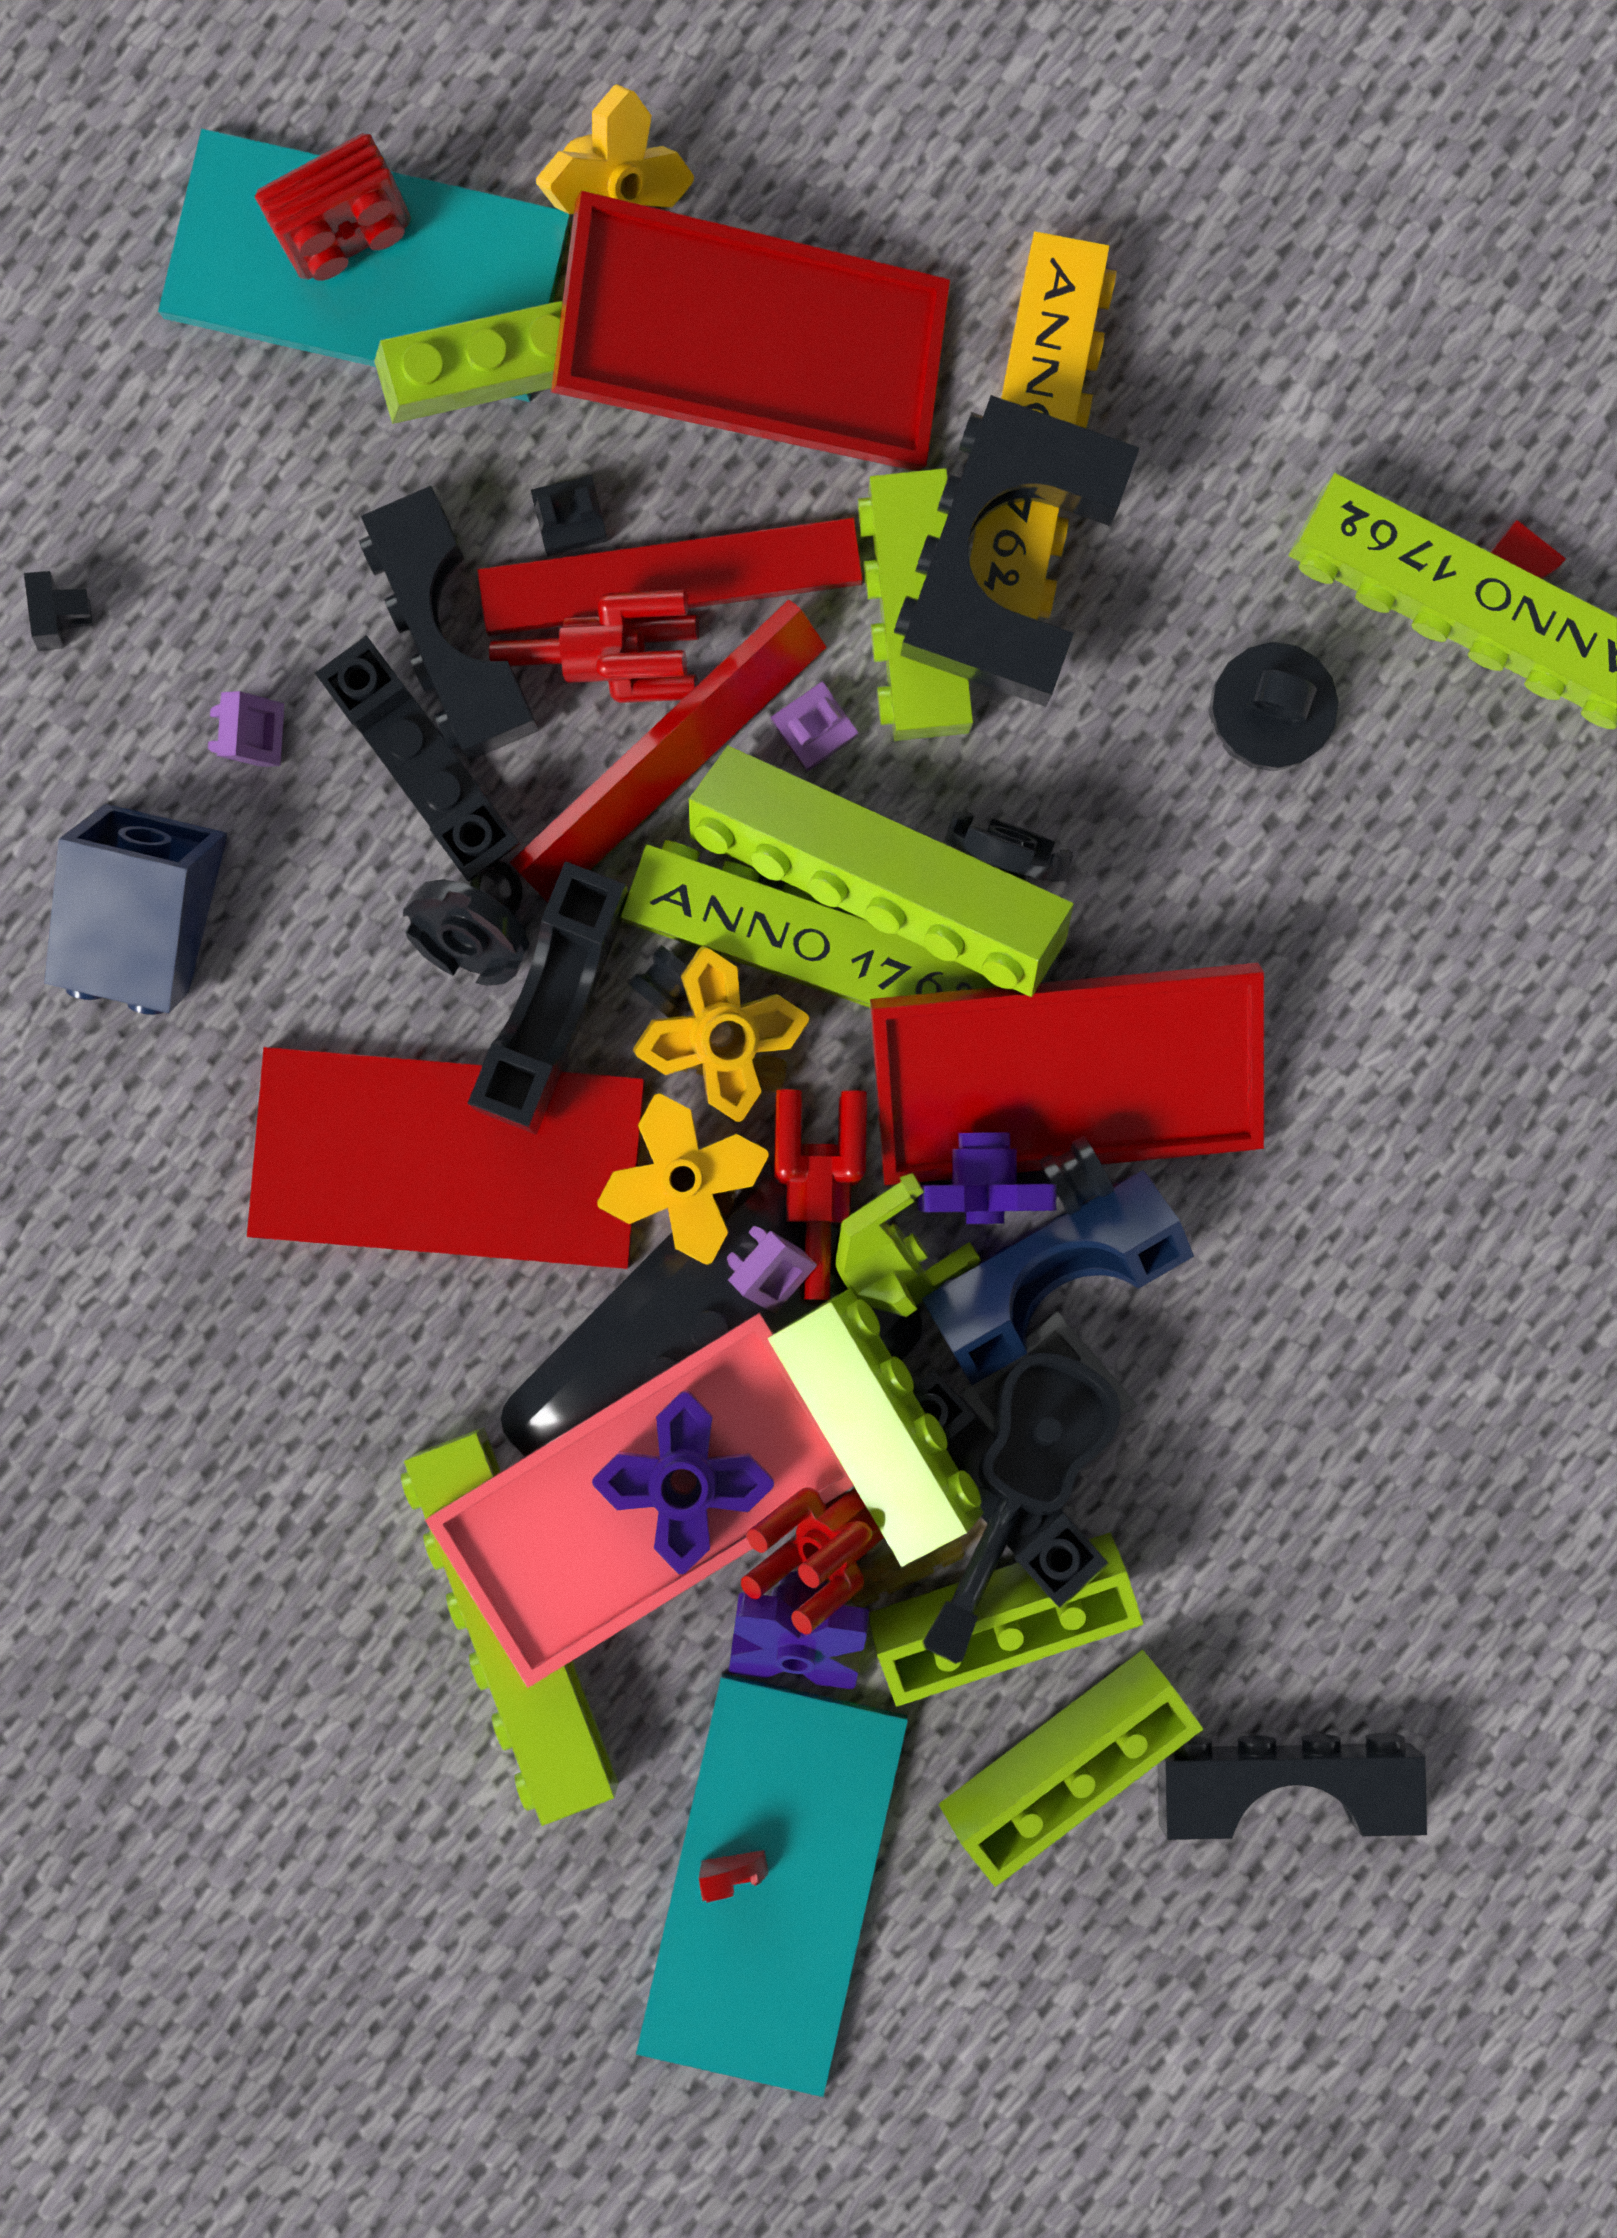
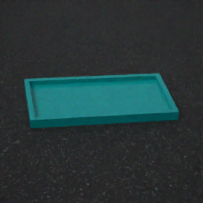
(455, 264)
(765, 1974)

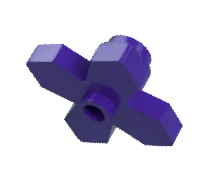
(986, 1183)
(645, 1481)
(769, 1642)

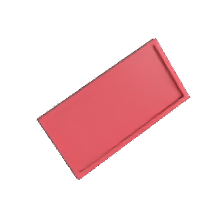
(570, 1570)

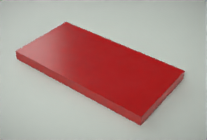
(749, 333)
(1123, 1059)
(403, 1162)

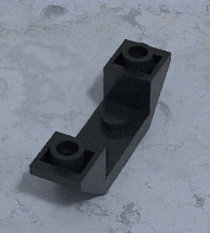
(418, 758)
(1045, 1545)

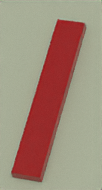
(709, 569)
(672, 749)

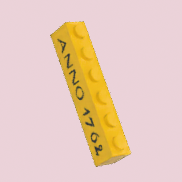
(1045, 373)

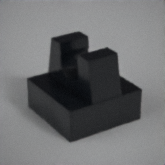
(569, 515)
(54, 610)

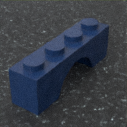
(1116, 1236)

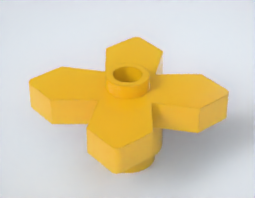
(616, 159)
(727, 1067)
(717, 1168)

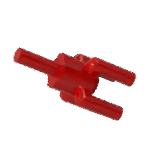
(614, 646)
(819, 1176)
(826, 1546)

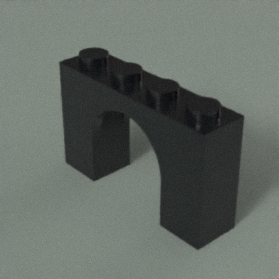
(1010, 460)

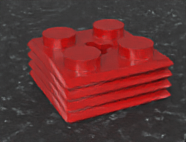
(335, 208)

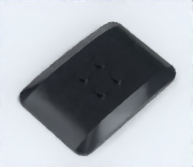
(665, 1315)

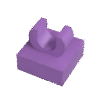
(814, 726)
(248, 729)
(770, 1271)

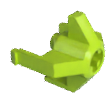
(884, 1263)

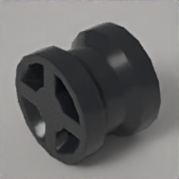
(663, 983)
(1077, 1175)

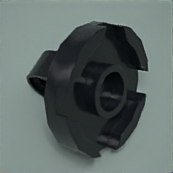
(1273, 706)
(1009, 848)
(468, 928)

